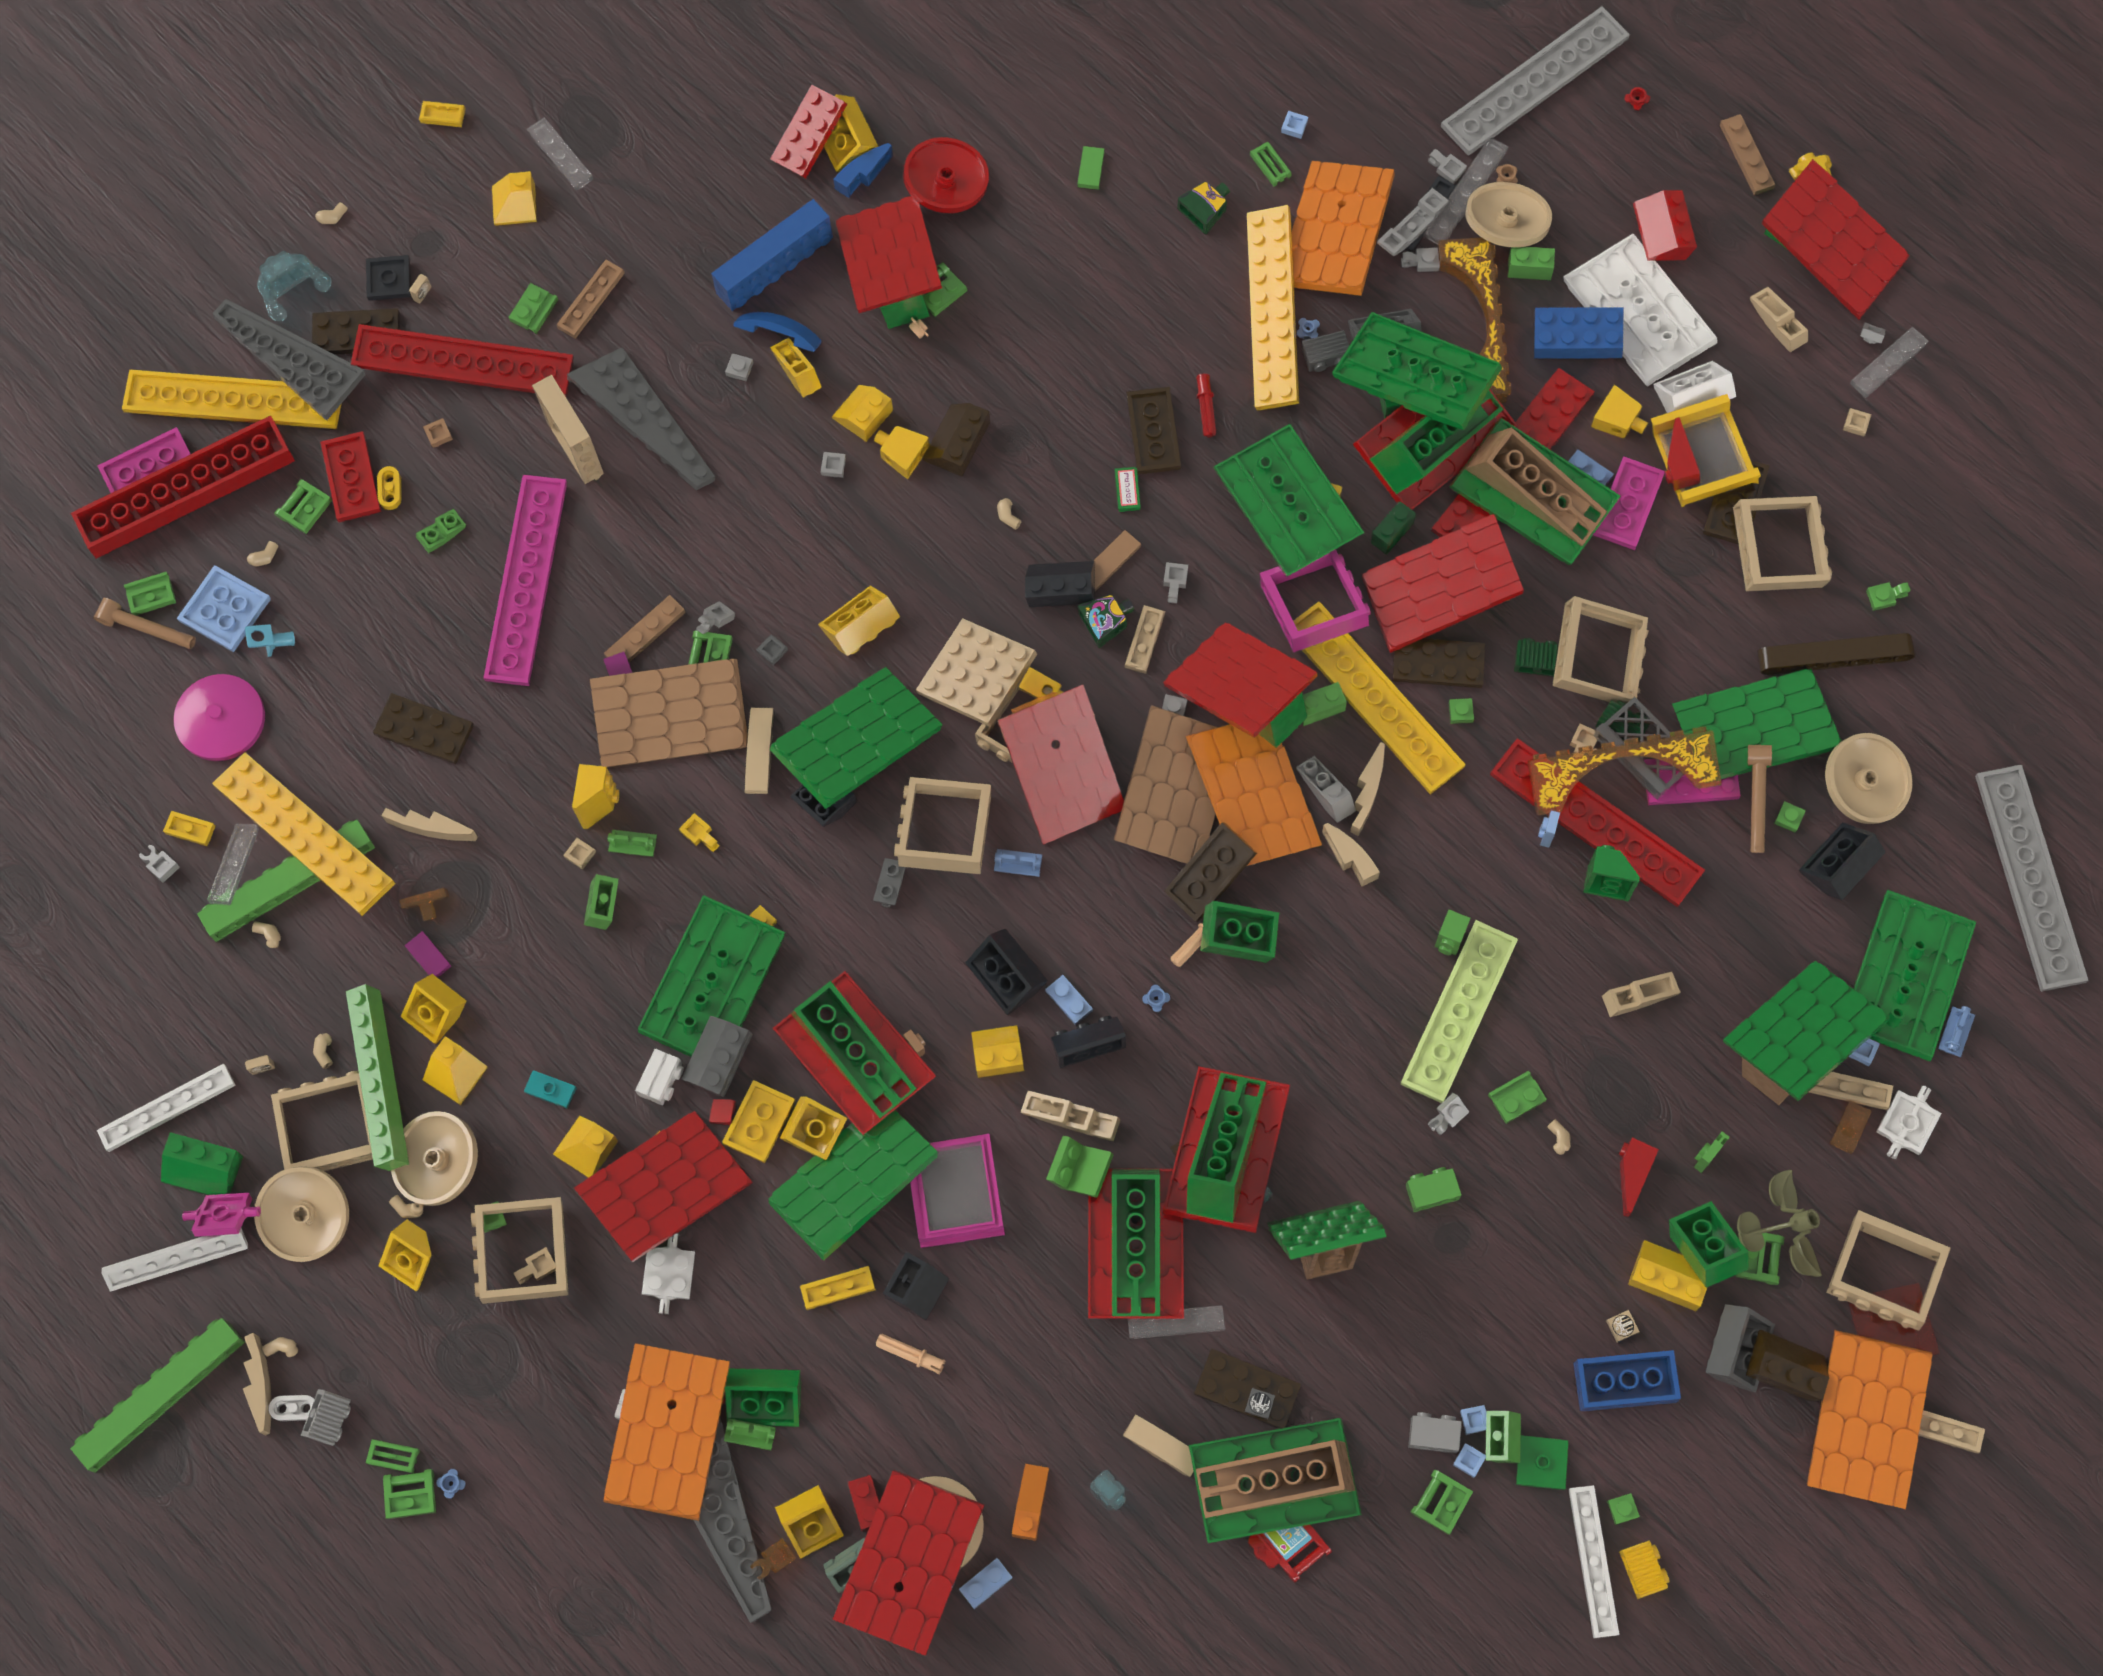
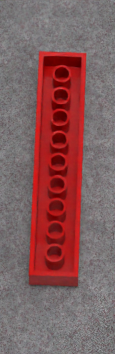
(182, 487)

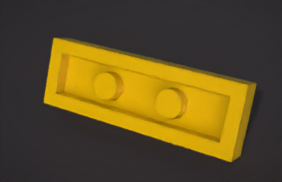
(837, 1287)

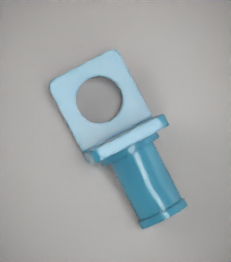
(270, 640)

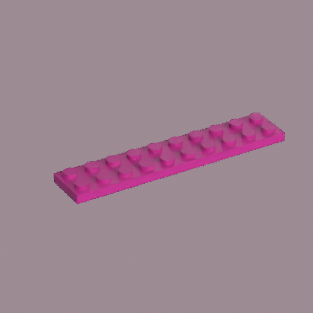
(525, 580)

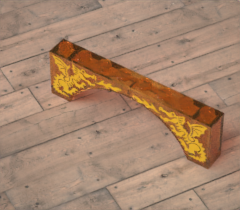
(1473, 265)
(1557, 774)

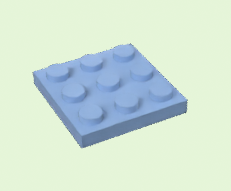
(223, 608)

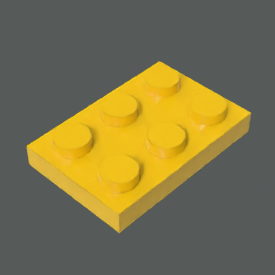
(758, 1121)

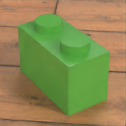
(1531, 263)
(1324, 703)
(601, 902)
(1452, 933)
(1433, 1189)
(1503, 1436)

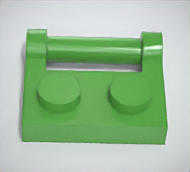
(951, 290)
(308, 509)
(717, 647)
(1756, 1261)
(412, 1501)
(1449, 1506)

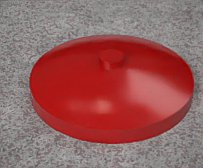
(946, 175)

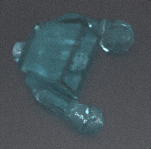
(282, 274)

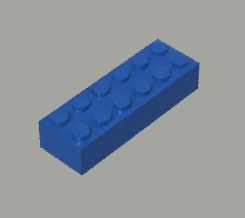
(772, 255)

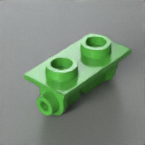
(632, 843)
(749, 1434)

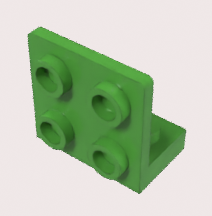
(1079, 1167)

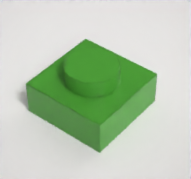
(1461, 711)
(1789, 817)
(493, 1221)
(1623, 1509)

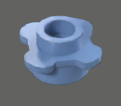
(1307, 334)
(1156, 1004)
(458, 1484)

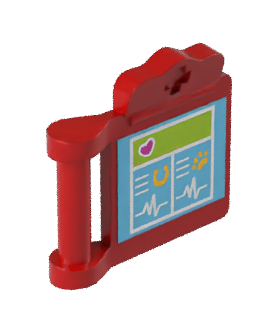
(1284, 1545)

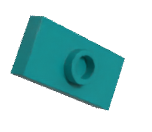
(550, 1089)

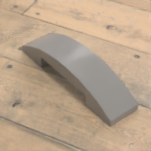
(1414, 224)

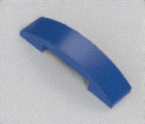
(803, 336)

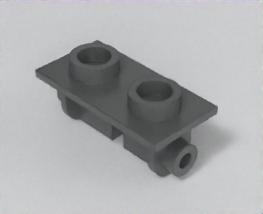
(889, 883)

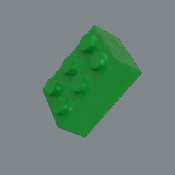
(1239, 931)
(1708, 1244)

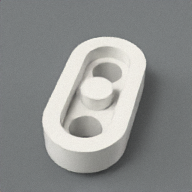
(294, 1407)

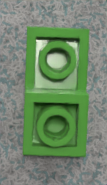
(442, 531)

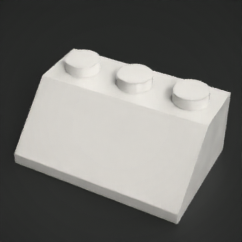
(1695, 386)

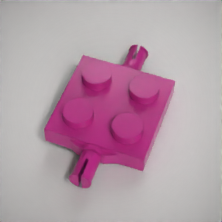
(221, 1214)

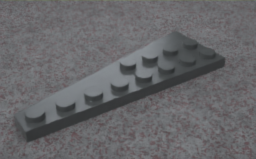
(306, 368)
(627, 396)
(728, 1532)

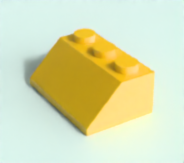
(850, 136)
(859, 620)
(594, 794)
(1667, 1276)

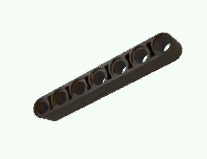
(1836, 653)

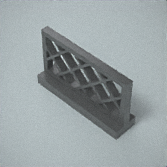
(1635, 764)

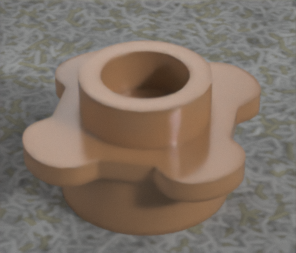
(1509, 170)

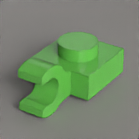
(1884, 596)

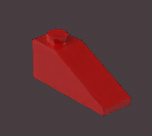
(1681, 464)
(1634, 1169)

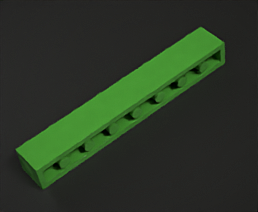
(271, 889)
(377, 1078)
(157, 1395)

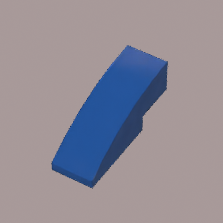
(862, 169)

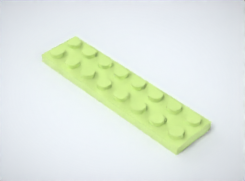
(1459, 1011)

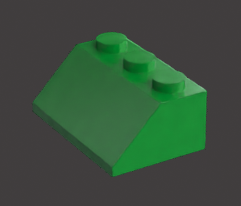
(1610, 875)
(199, 1165)
(764, 1396)

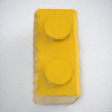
(1644, 1569)

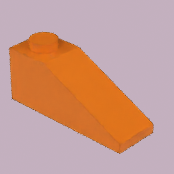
(1030, 1502)

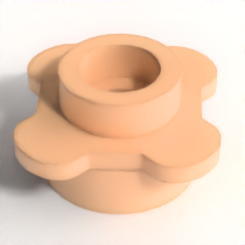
(918, 328)

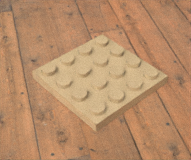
(976, 672)

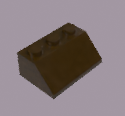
(958, 437)
(1788, 1367)

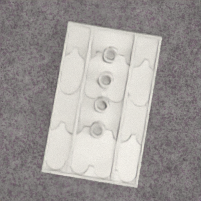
(1658, 321)

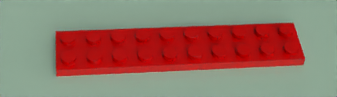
(458, 359)
(1543, 421)
(1603, 824)

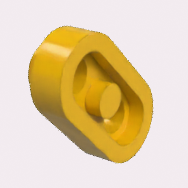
(389, 489)

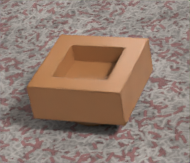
(437, 433)
(916, 1042)

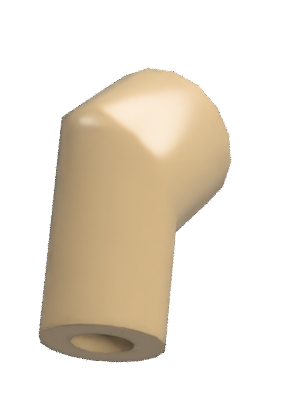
(331, 216)
(1005, 515)
(263, 557)
(269, 931)
(319, 1050)
(1563, 1137)
(406, 1210)
(281, 1344)

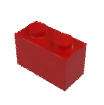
(864, 1499)

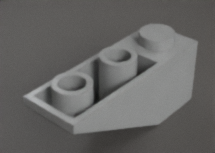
(1327, 789)

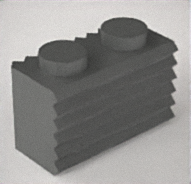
(1324, 350)

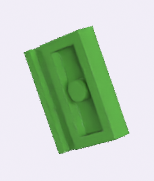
(533, 308)
(150, 593)
(1517, 1097)
(1709, 1151)

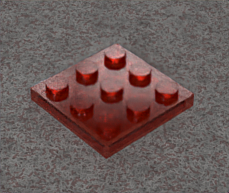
(1872, 1326)

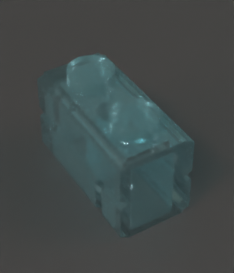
(1108, 1491)

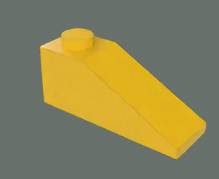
(796, 367)

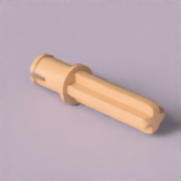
(1188, 948)
(910, 1353)

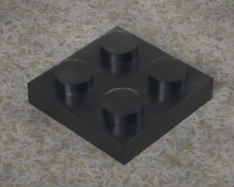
(388, 277)

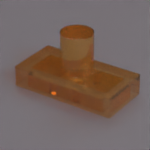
(425, 902)
(1850, 1127)

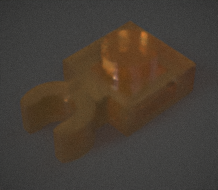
(775, 1557)

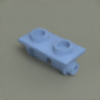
(1017, 862)
(1956, 1031)

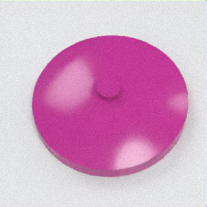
(219, 717)

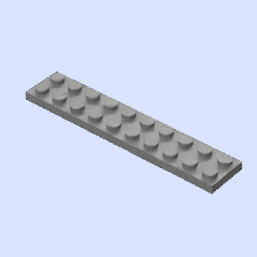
(1535, 80)
(2031, 878)

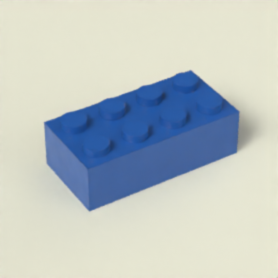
(1579, 332)
(1627, 1380)

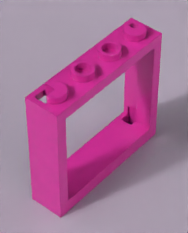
(1324, 631)

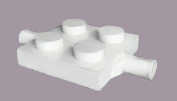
(1908, 1122)
(668, 1274)

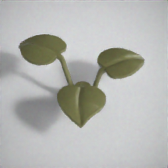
(1784, 1195)

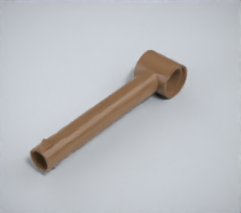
(111, 612)
(1759, 757)

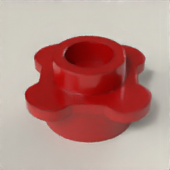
(1640, 93)

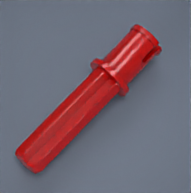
(1206, 405)

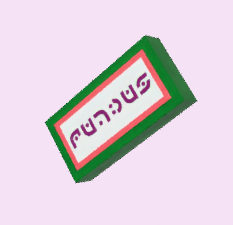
(1127, 489)

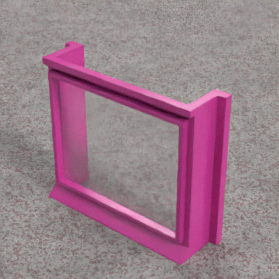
(958, 1194)

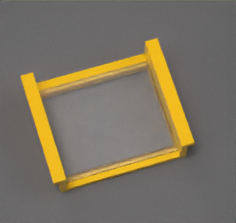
(1715, 447)

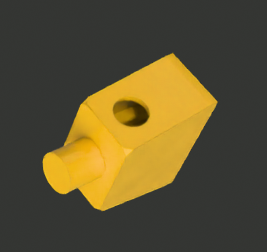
(1619, 414)
(902, 449)
(1035, 682)

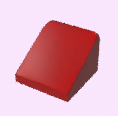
(722, 1111)

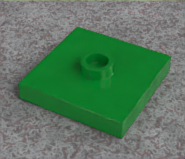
(1542, 1463)

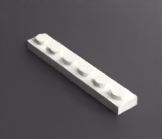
(166, 1107)
(172, 1259)
(1593, 1562)

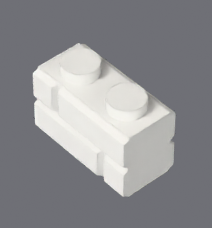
(659, 1077)

